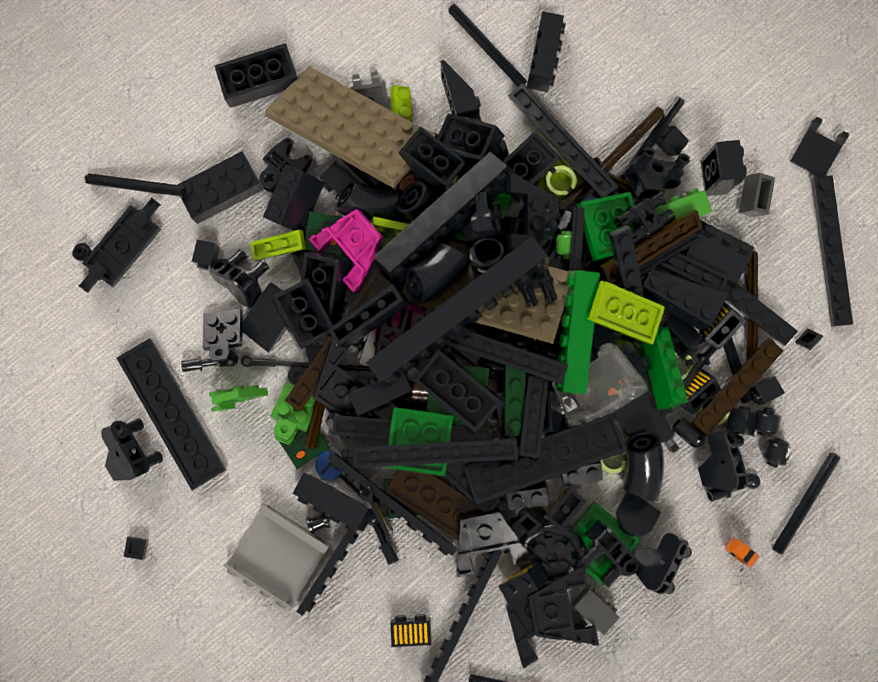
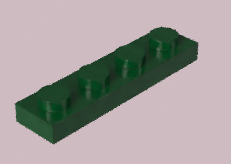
(514, 401)

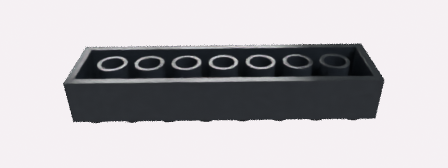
(442, 219)

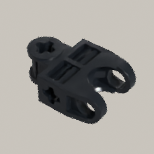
(277, 161)

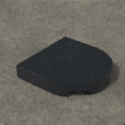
(636, 515)

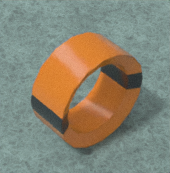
(741, 552)

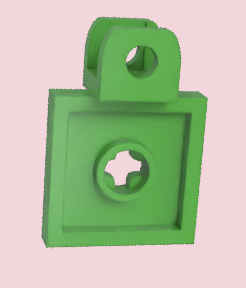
(226, 398)
(288, 419)

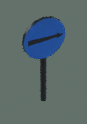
(327, 472)

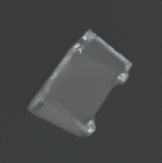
(609, 387)

